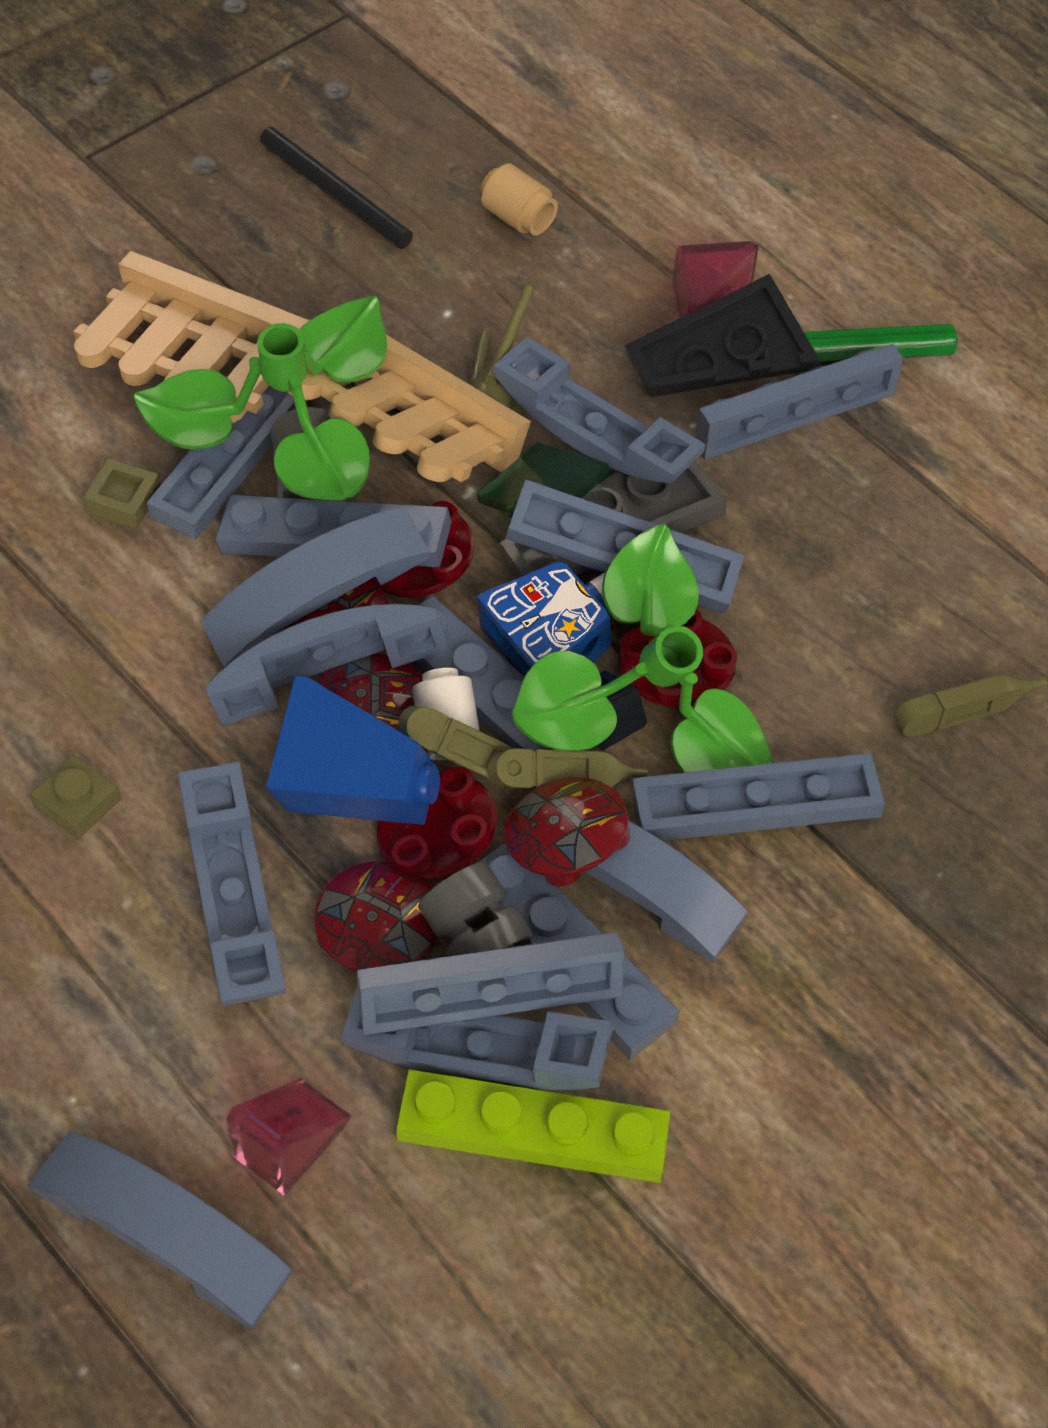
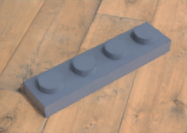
(798, 400)
(210, 475)
(281, 524)
(596, 534)
(492, 677)
(758, 797)
(490, 983)
(642, 1010)

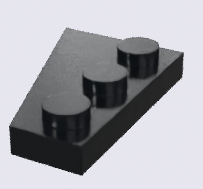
(724, 343)

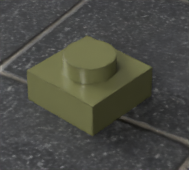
(121, 493)
(75, 796)

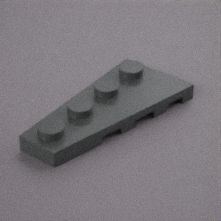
(679, 505)

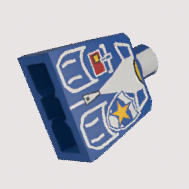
(546, 615)

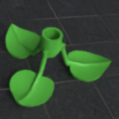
(323, 461)
(563, 693)

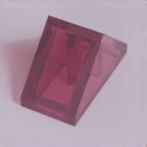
(711, 272)
(284, 1132)

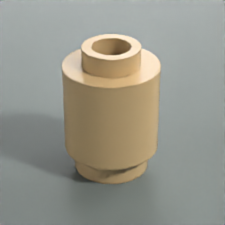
(518, 199)

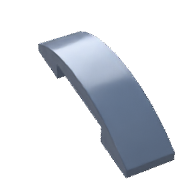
(590, 424)
(313, 576)
(318, 645)
(231, 884)
(675, 889)
(499, 1049)
(163, 1223)

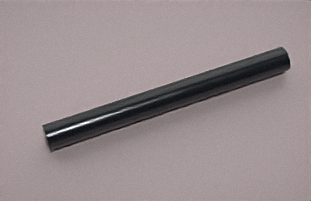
(336, 187)

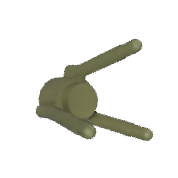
(483, 378)

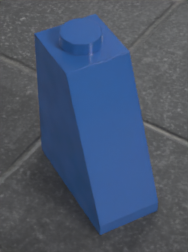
(348, 762)

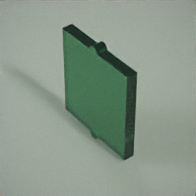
(546, 466)

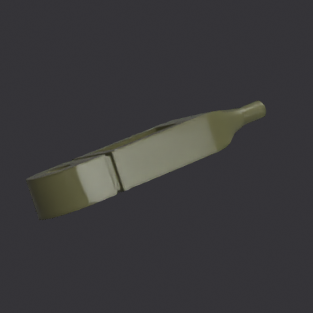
(963, 703)
(450, 738)
(535, 767)

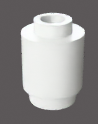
(448, 694)

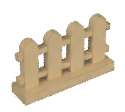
(179, 309)
(430, 405)

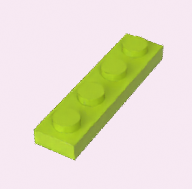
(533, 1126)

